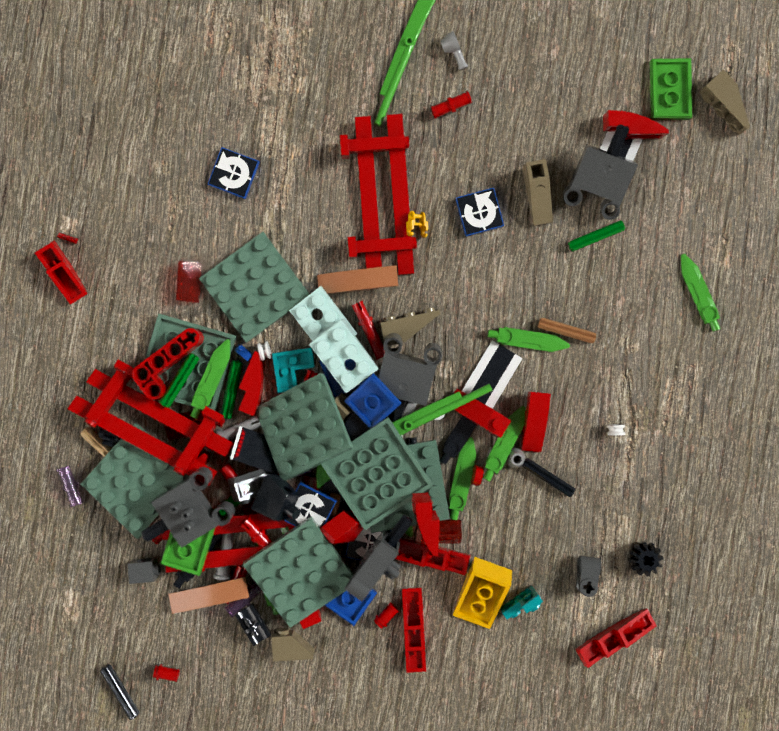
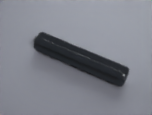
(548, 477)
(119, 692)

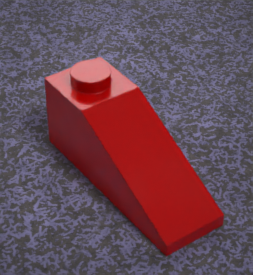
(483, 416)

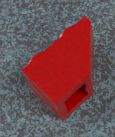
(342, 528)

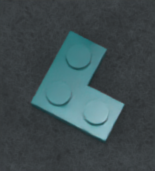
(286, 365)
(527, 600)

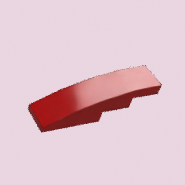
(420, 555)
(414, 630)
(615, 637)

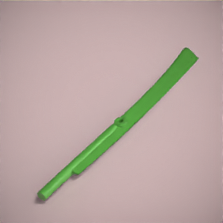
(402, 55)
(422, 417)

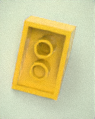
(483, 592)

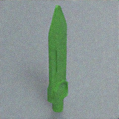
(699, 292)
(528, 339)
(211, 378)
(504, 444)
(462, 478)

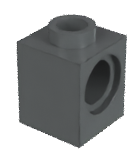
(143, 570)

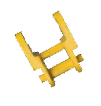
(423, 224)

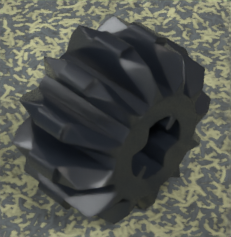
(652, 562)

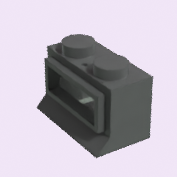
(246, 485)

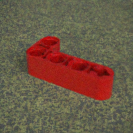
(169, 360)

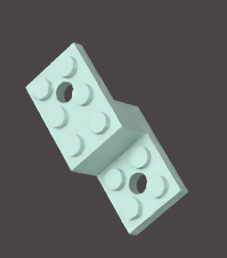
(334, 339)

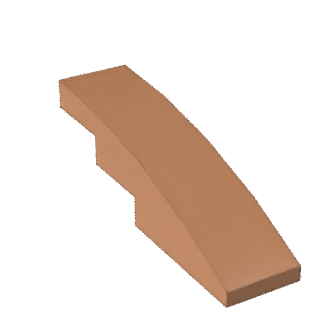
(358, 279)
(208, 595)

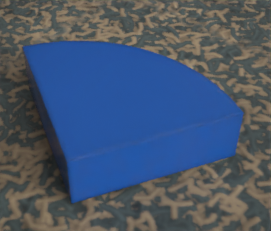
(245, 353)

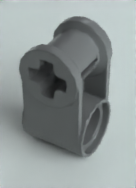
(588, 571)

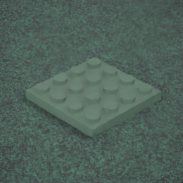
(254, 287)
(168, 328)
(303, 427)
(428, 457)
(377, 474)
(129, 482)
(299, 572)

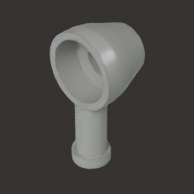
(451, 45)
(510, 460)

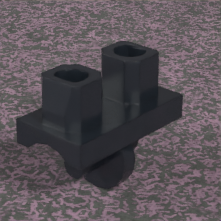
(253, 624)

